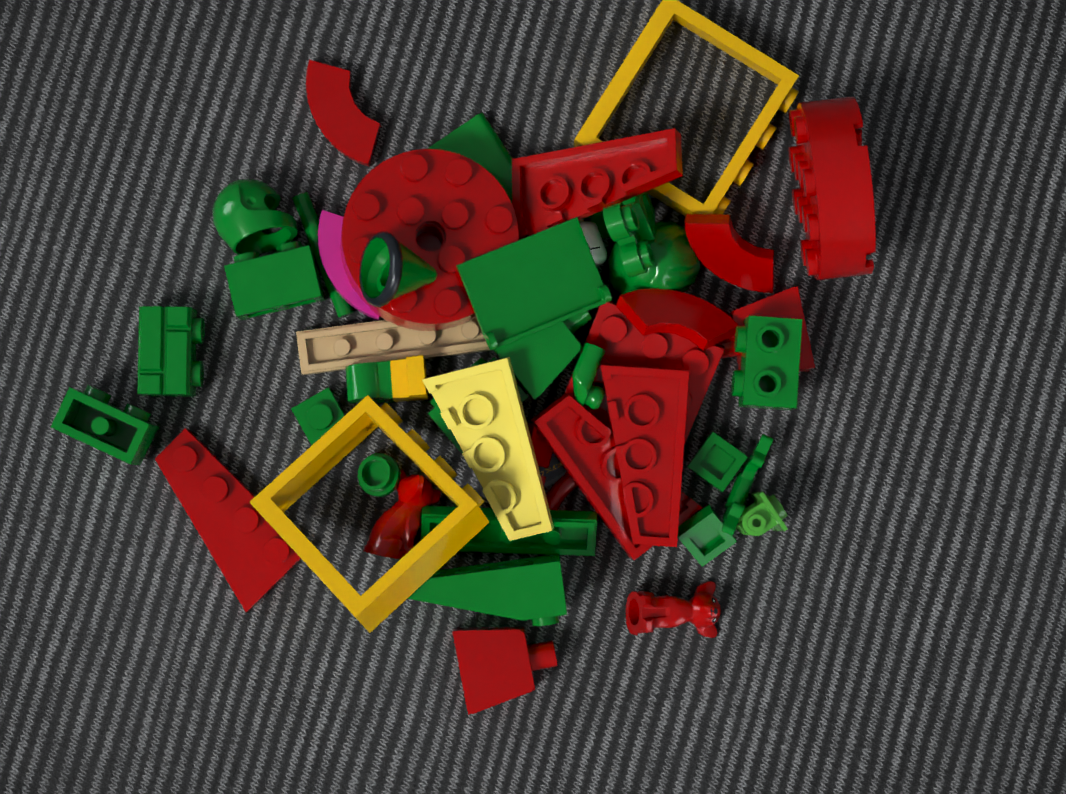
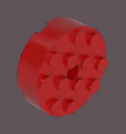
(834, 188)
(432, 194)

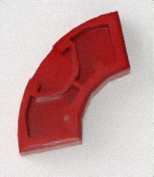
(338, 115)
(728, 254)
(677, 314)

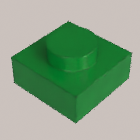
(318, 414)
(717, 461)
(704, 536)

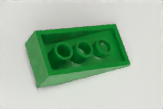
(506, 589)

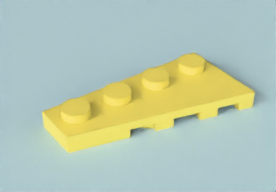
(491, 428)

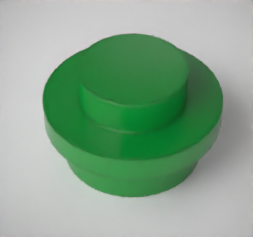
(379, 474)

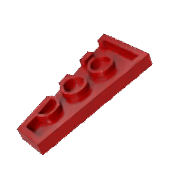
(589, 177)
(649, 436)
(591, 459)
(220, 508)

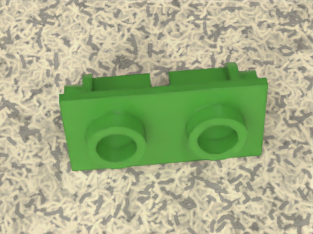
(762, 515)

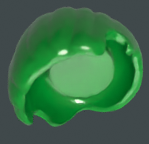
(674, 265)

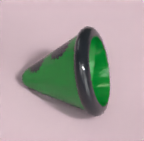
(391, 270)

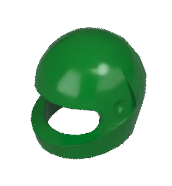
(245, 210)

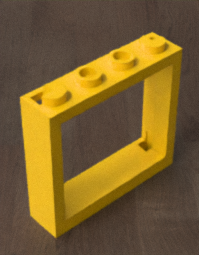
(758, 134)
(421, 560)

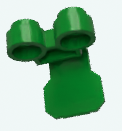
(632, 227)

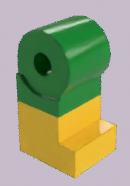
(387, 380)

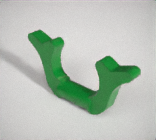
(743, 484)

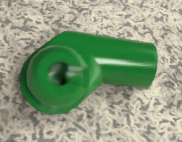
(583, 376)

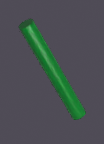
(310, 224)

